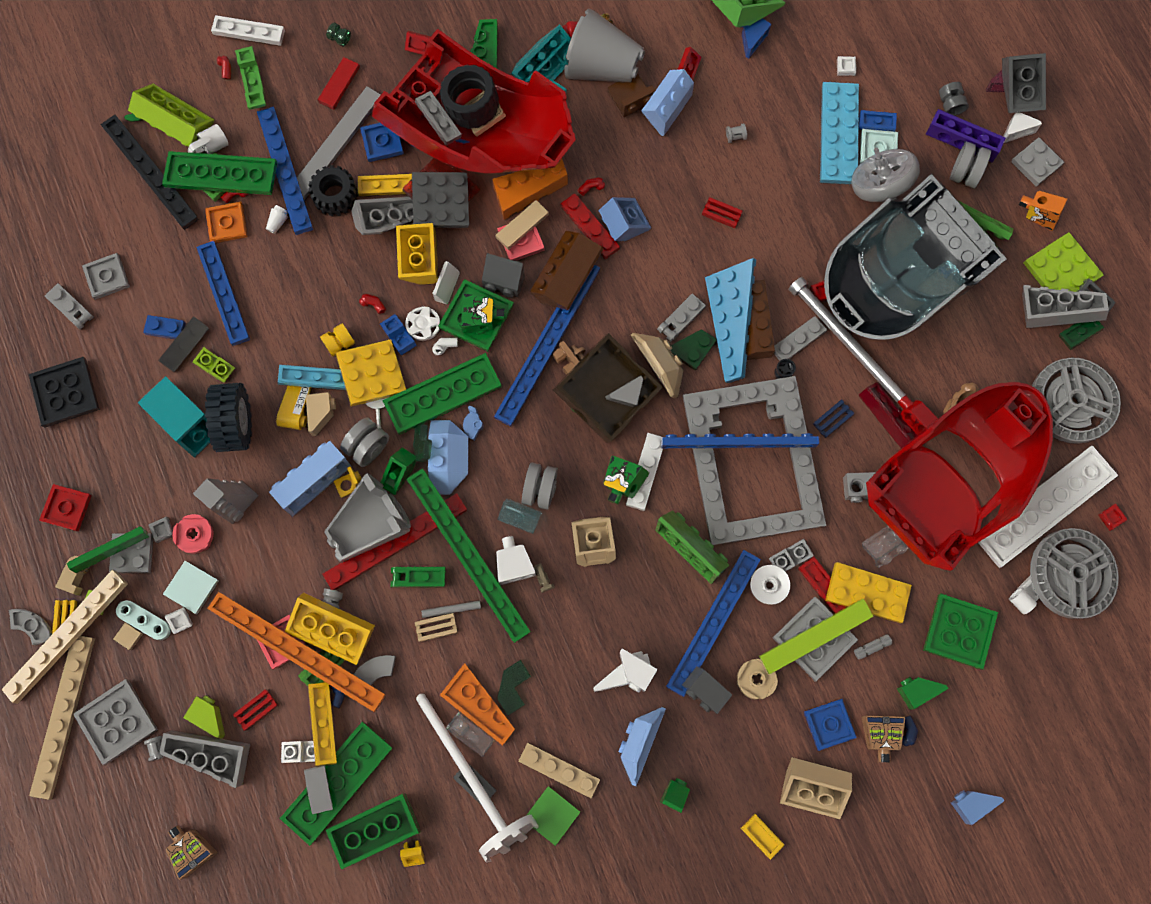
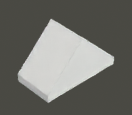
(1021, 126)

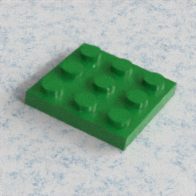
(452, 318)
(960, 631)

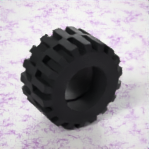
(333, 177)

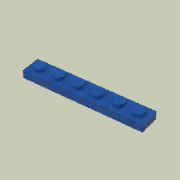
(223, 293)

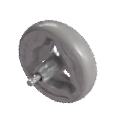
(875, 176)

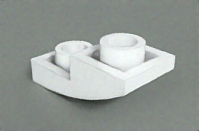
(297, 752)

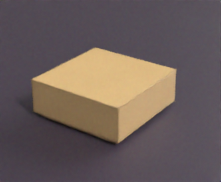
(128, 636)

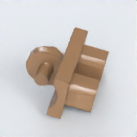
(564, 352)

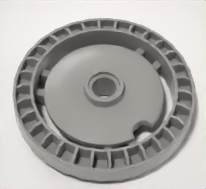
(1087, 394)
(1055, 576)

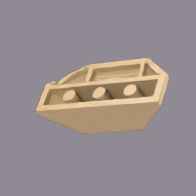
(662, 361)

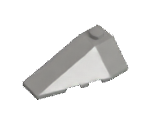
(382, 214)

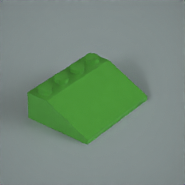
(747, 11)
(691, 546)

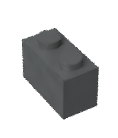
(706, 690)

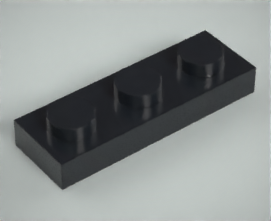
(183, 344)

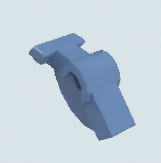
(472, 424)

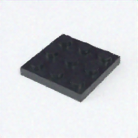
(63, 392)

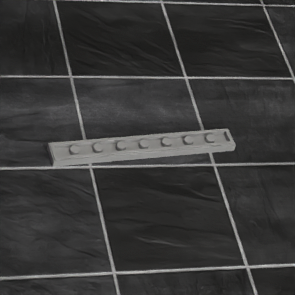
(338, 138)

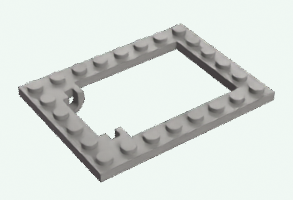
(702, 415)

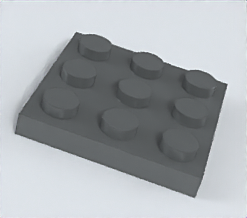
(440, 199)

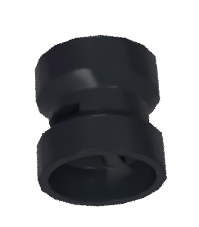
(787, 366)

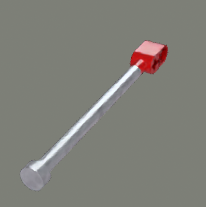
(914, 413)

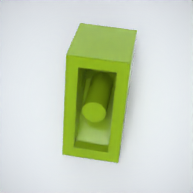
(206, 716)

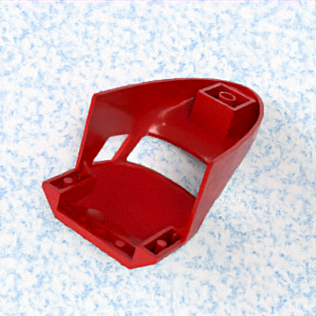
(934, 504)

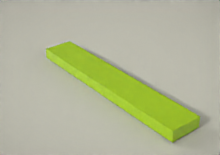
(816, 636)

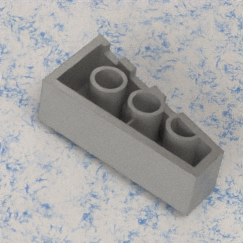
(1062, 306)
(226, 497)
(214, 756)

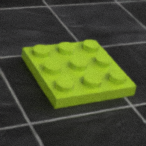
(1063, 265)

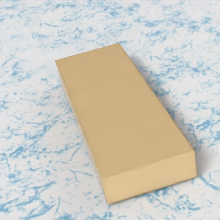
(522, 224)

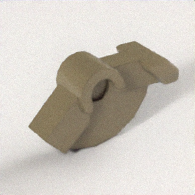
(543, 578)

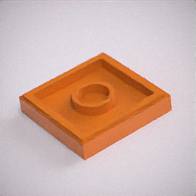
(226, 222)

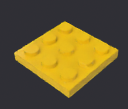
(370, 372)

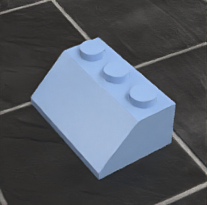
(668, 100)

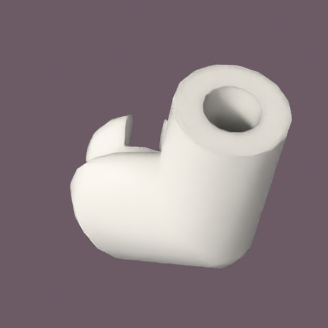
(443, 343)

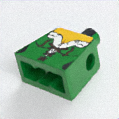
(479, 313)
(623, 479)

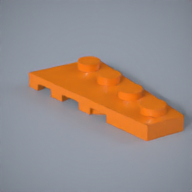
(475, 703)

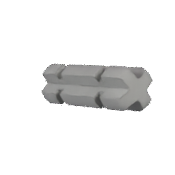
(873, 646)

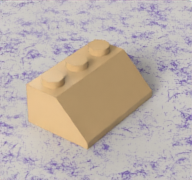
(816, 788)

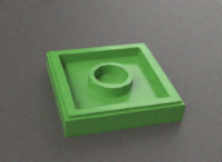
(553, 815)

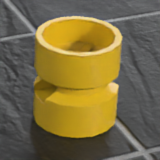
(337, 339)

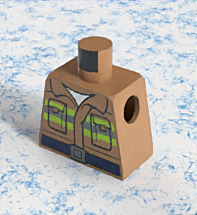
(883, 734)
(188, 851)

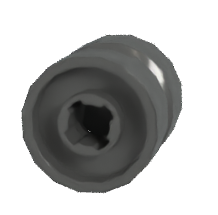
(953, 98)

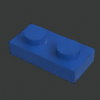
(877, 120)
(163, 327)

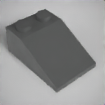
(1025, 82)

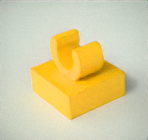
(412, 856)

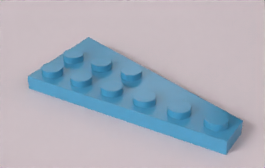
(731, 313)

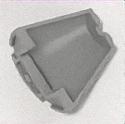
(601, 51)
(366, 520)

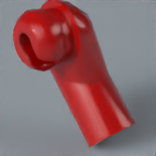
(372, 300)

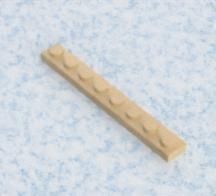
(64, 636)
(62, 718)

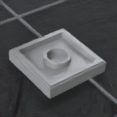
(106, 276)

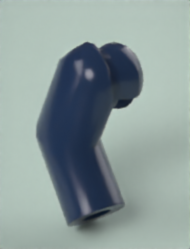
(338, 698)
(911, 733)

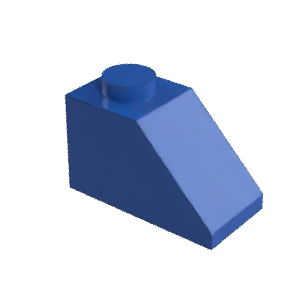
(754, 35)

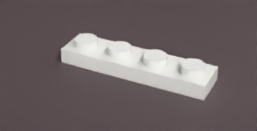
(248, 30)
(649, 460)

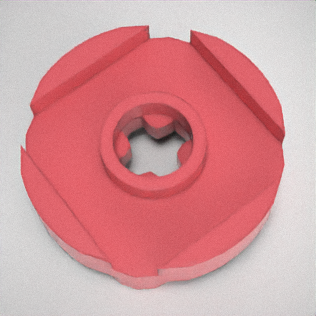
(185, 526)

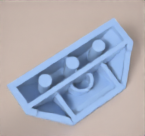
(448, 456)
(639, 743)

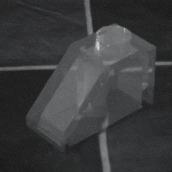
(470, 734)

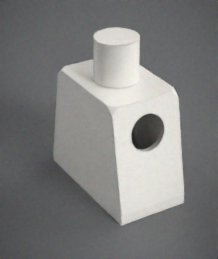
(513, 562)

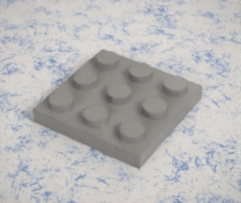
(822, 658)
(115, 722)

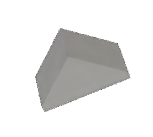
(628, 393)

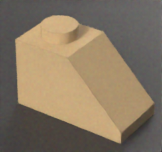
(319, 411)

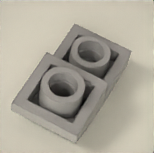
(792, 556)
(318, 789)

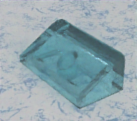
(519, 515)

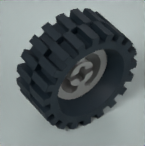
(228, 417)

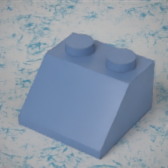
(624, 218)

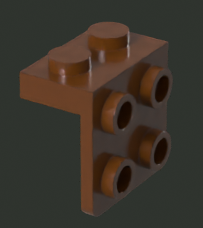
(630, 95)

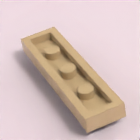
(559, 770)

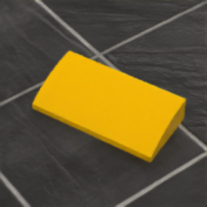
(329, 628)

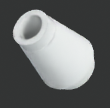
(276, 219)

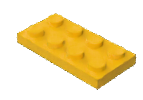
(883, 595)

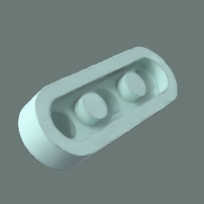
(151, 621)

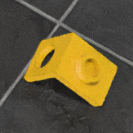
(353, 476)

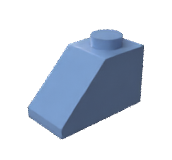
(974, 805)

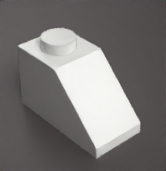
(636, 671)

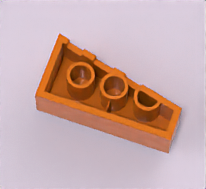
(524, 187)

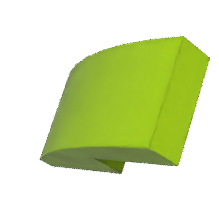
(213, 365)

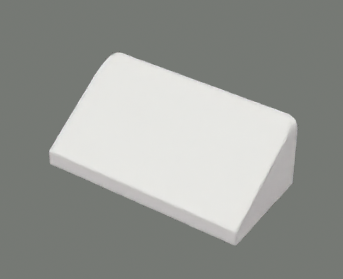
(445, 283)

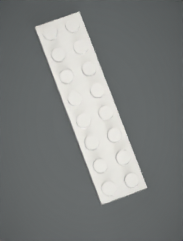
(1050, 504)

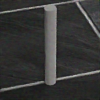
(451, 609)

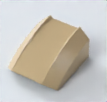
(593, 541)

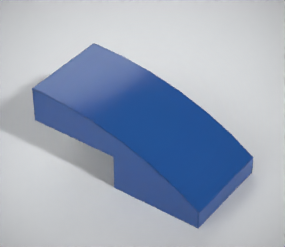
(398, 334)

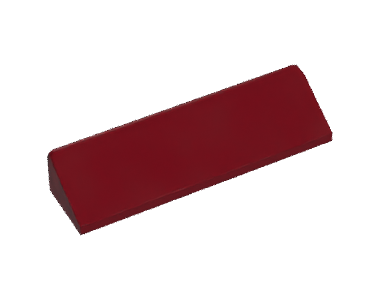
(887, 413)

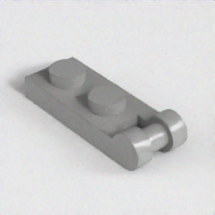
(68, 306)
(682, 317)

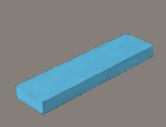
(310, 377)

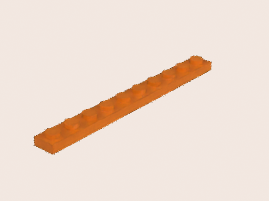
(297, 652)

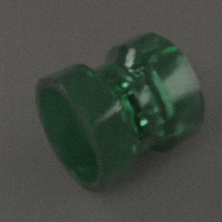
(337, 34)

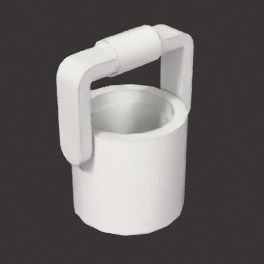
(209, 141)

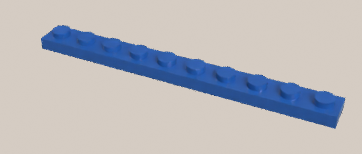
(540, 356)

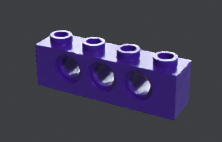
(958, 131)

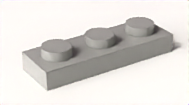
(438, 118)
(799, 339)

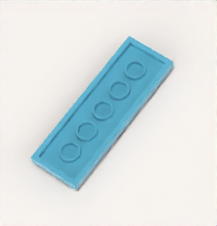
(839, 132)

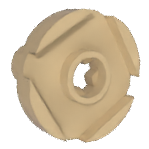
(758, 690)

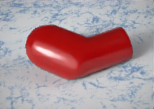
(226, 66)
(590, 183)
(227, 196)

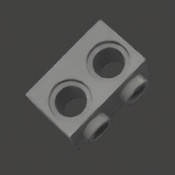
(857, 479)

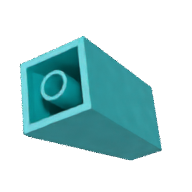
(177, 416)

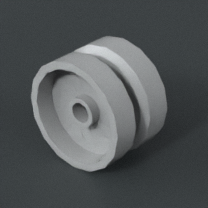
(970, 164)
(364, 442)
(540, 486)

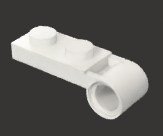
(1025, 597)

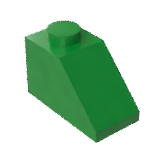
(398, 470)
(919, 691)
(675, 795)

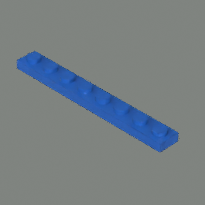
(285, 171)
(747, 441)
(714, 621)

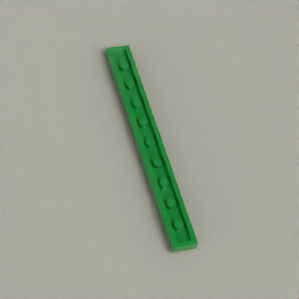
(468, 555)

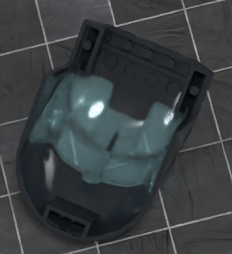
(907, 263)

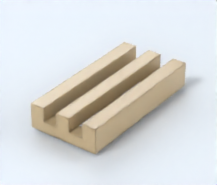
(432, 620)

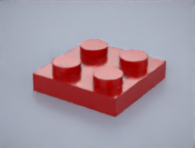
(65, 507)

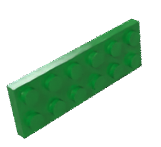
(220, 173)
(442, 393)
(354, 765)

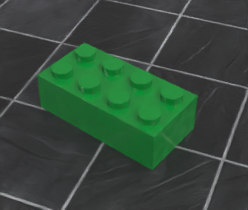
(373, 831)

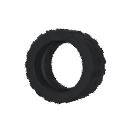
(468, 78)

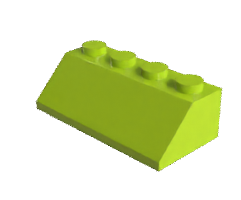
(169, 113)

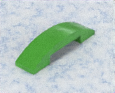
(251, 78)

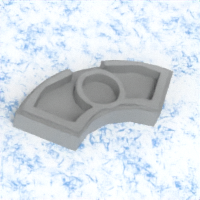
(32, 624)
(376, 668)

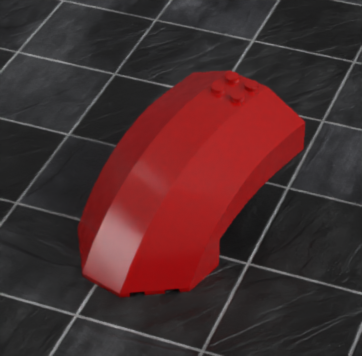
(529, 137)

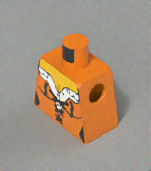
(1044, 208)

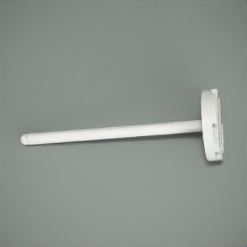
(506, 834)

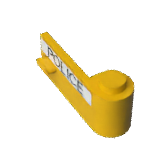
(291, 410)

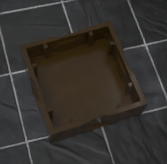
(596, 376)

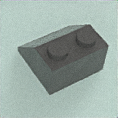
(503, 275)

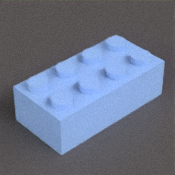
(309, 478)

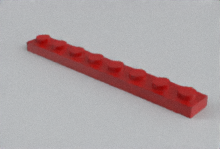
(356, 566)

